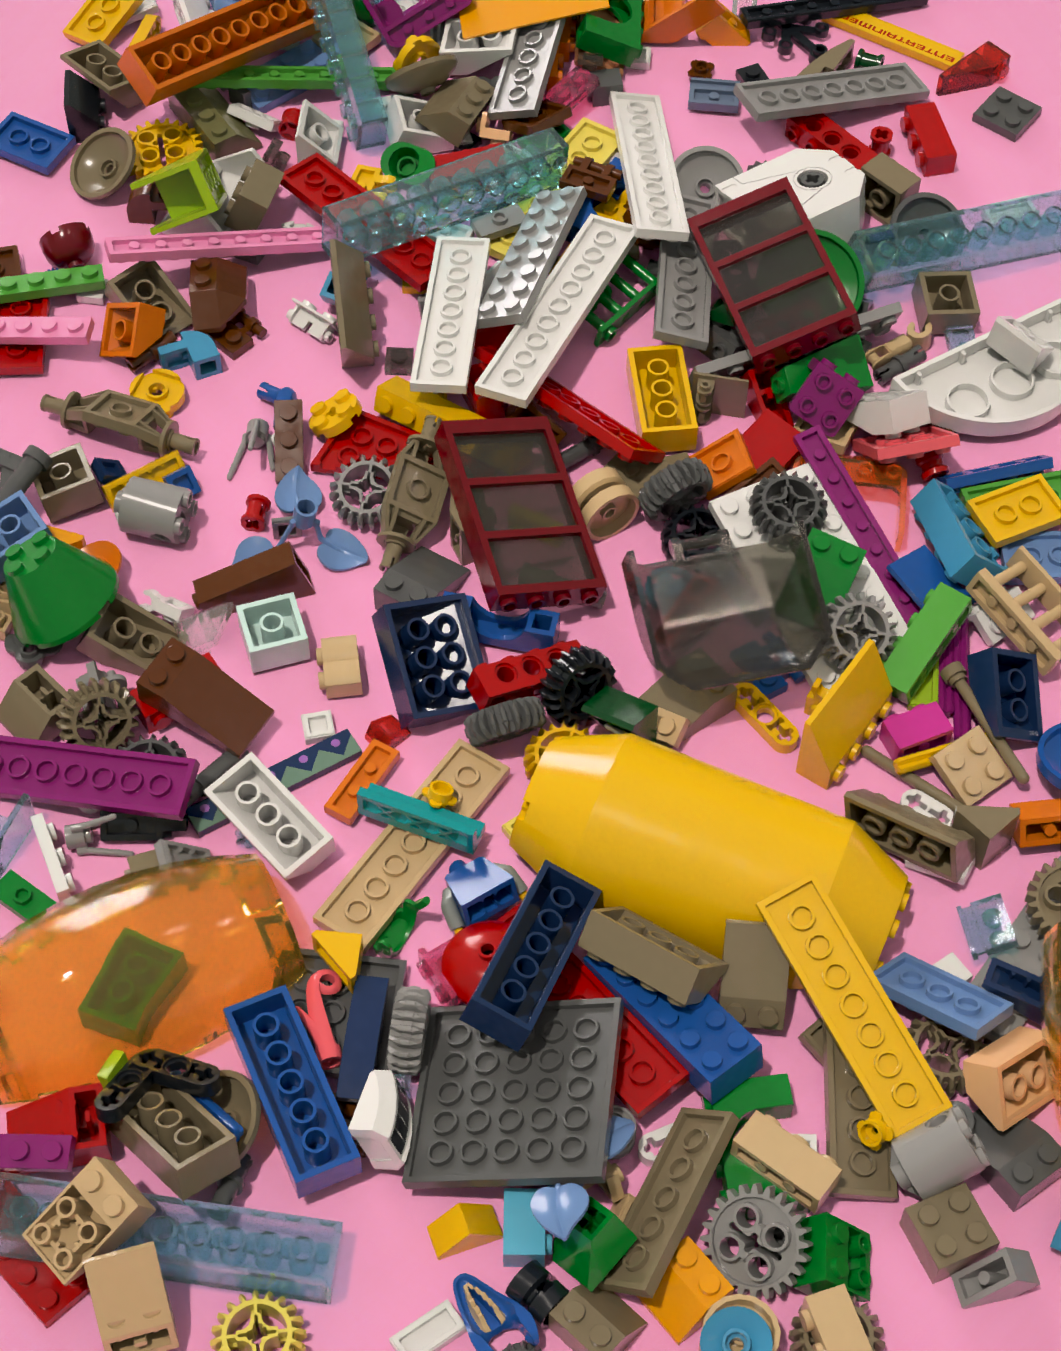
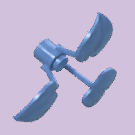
(303, 497)
(563, 1206)

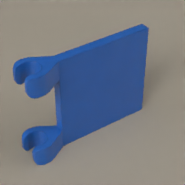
(920, 573)

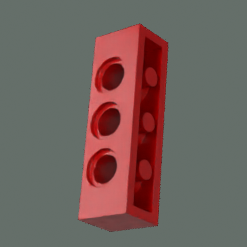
(822, 133)
(513, 675)

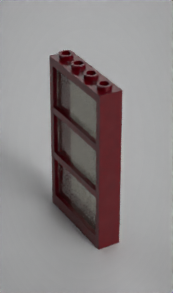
(773, 275)
(519, 513)

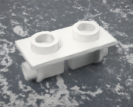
(322, 324)

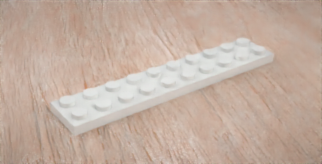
(648, 167)
(557, 313)

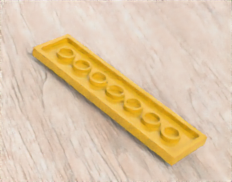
(853, 1005)

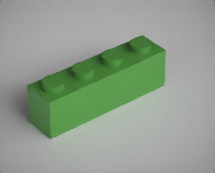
(925, 639)

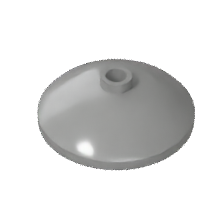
(705, 167)

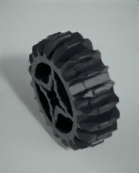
(686, 525)
(573, 682)

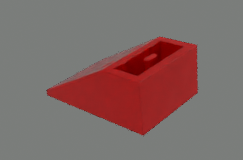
(65, 1113)

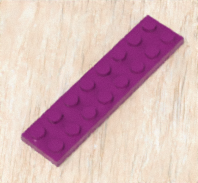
(96, 777)

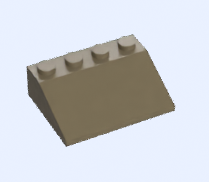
(352, 306)

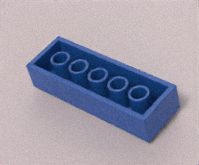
(699, 1036)
(293, 1091)

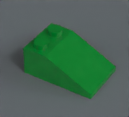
(835, 563)

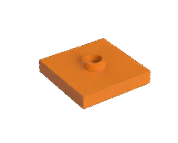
(727, 461)

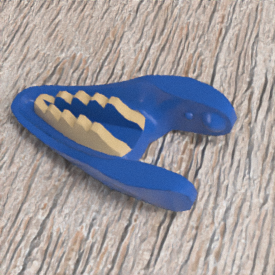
(490, 1313)

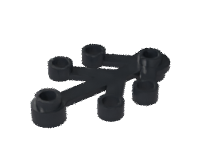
(796, 32)

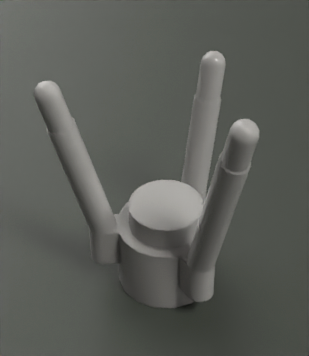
(256, 436)
(81, 834)

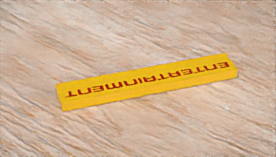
(898, 39)

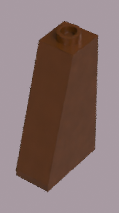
(255, 578)

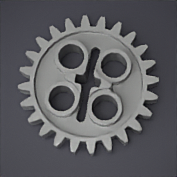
(770, 1213)

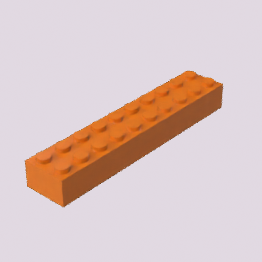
(213, 45)

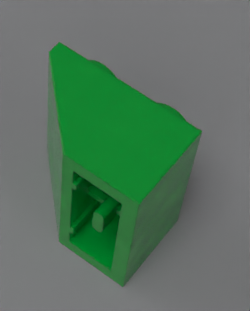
(593, 1246)
(838, 1257)

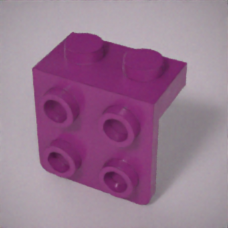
(826, 397)

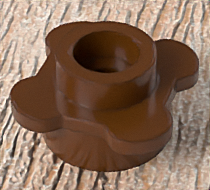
(701, 69)

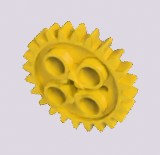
(177, 142)

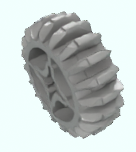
(346, 485)
(861, 608)
(408, 1030)

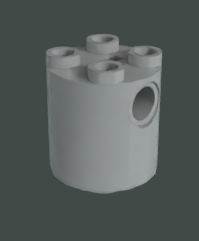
(155, 510)
(937, 1154)

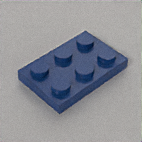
(33, 143)

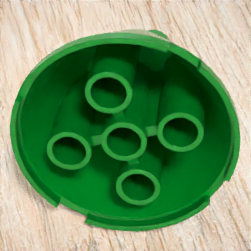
(55, 590)

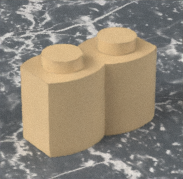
(340, 666)

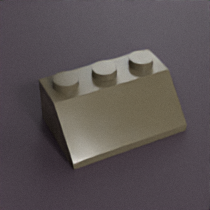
(99, 65)
(456, 108)

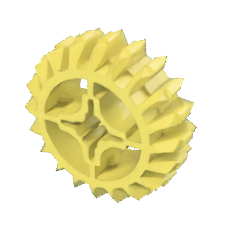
(256, 1309)

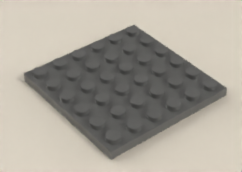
(512, 1114)

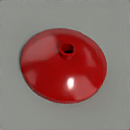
(464, 957)

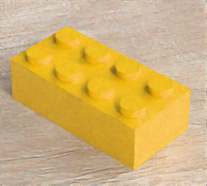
(662, 397)

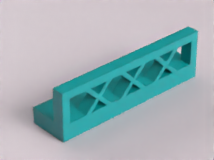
(420, 818)

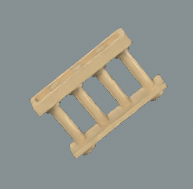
(1009, 615)

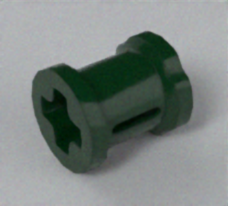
(867, 60)

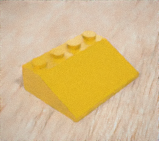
(845, 718)

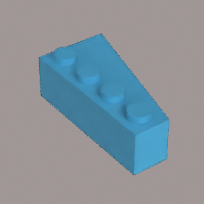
(953, 534)

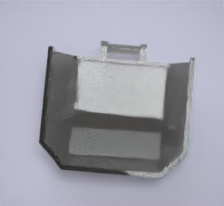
(729, 610)

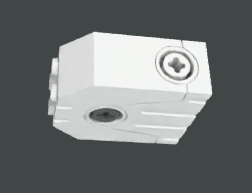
(823, 181)

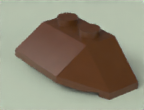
(216, 292)

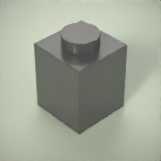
(609, 81)

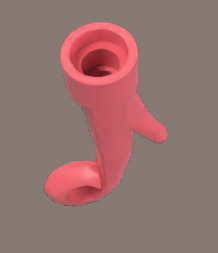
(316, 1020)

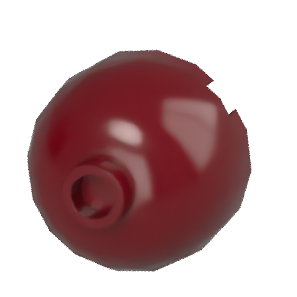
(69, 246)

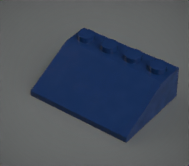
(428, 657)

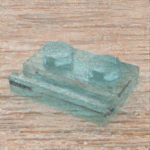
(987, 926)

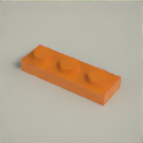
(370, 768)

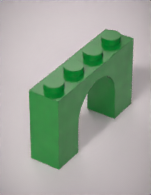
(615, 41)
(769, 1096)

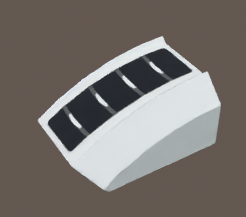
(383, 1121)

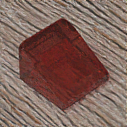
(387, 731)

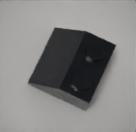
(83, 106)

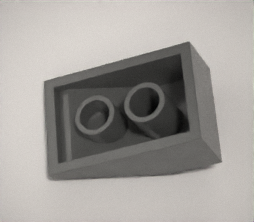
(419, 577)
(1021, 1159)

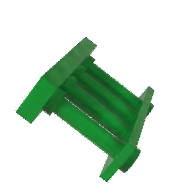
(608, 330)

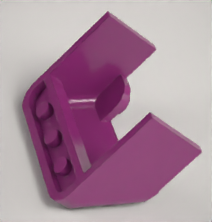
(416, 20)

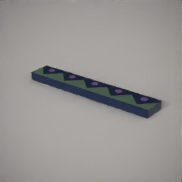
(291, 772)

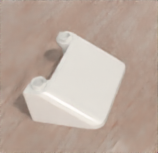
(230, 171)

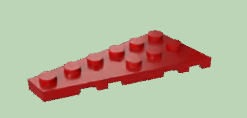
(366, 436)

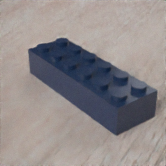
(531, 956)

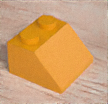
(686, 1291)

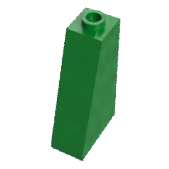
(845, 354)

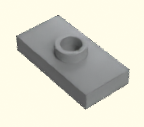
(498, 222)
(172, 851)

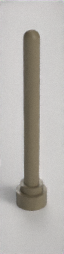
(955, 675)
(910, 778)

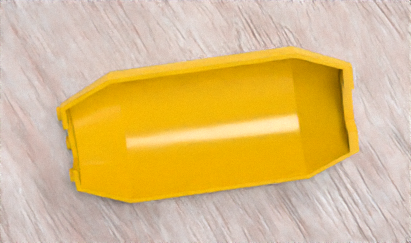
(697, 842)

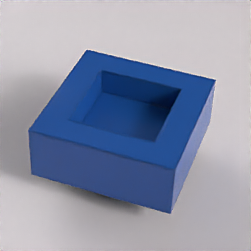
(184, 478)

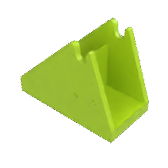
(187, 188)

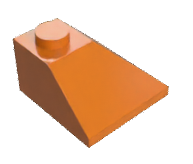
(130, 329)

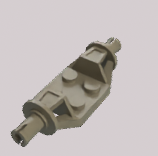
(123, 414)
(412, 495)

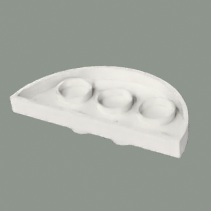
(985, 393)

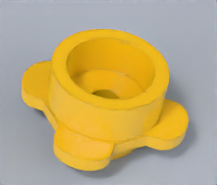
(439, 794)
(868, 1135)

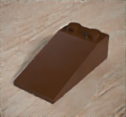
(203, 698)

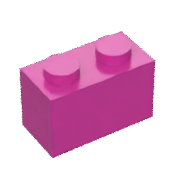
(915, 730)

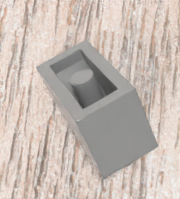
(995, 1278)

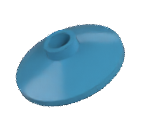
(736, 1324)

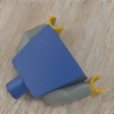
(479, 891)

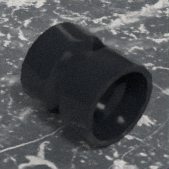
(535, 1290)

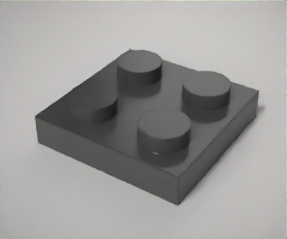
(1007, 114)

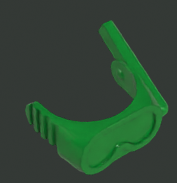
(400, 929)

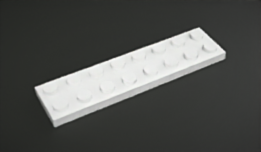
(450, 315)

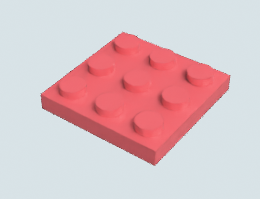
(909, 444)

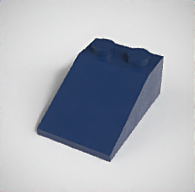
(1007, 692)

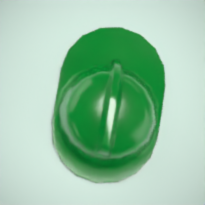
(406, 160)

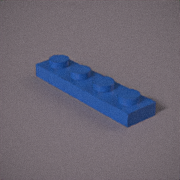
(1004, 471)

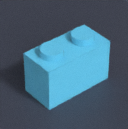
(522, 1234)

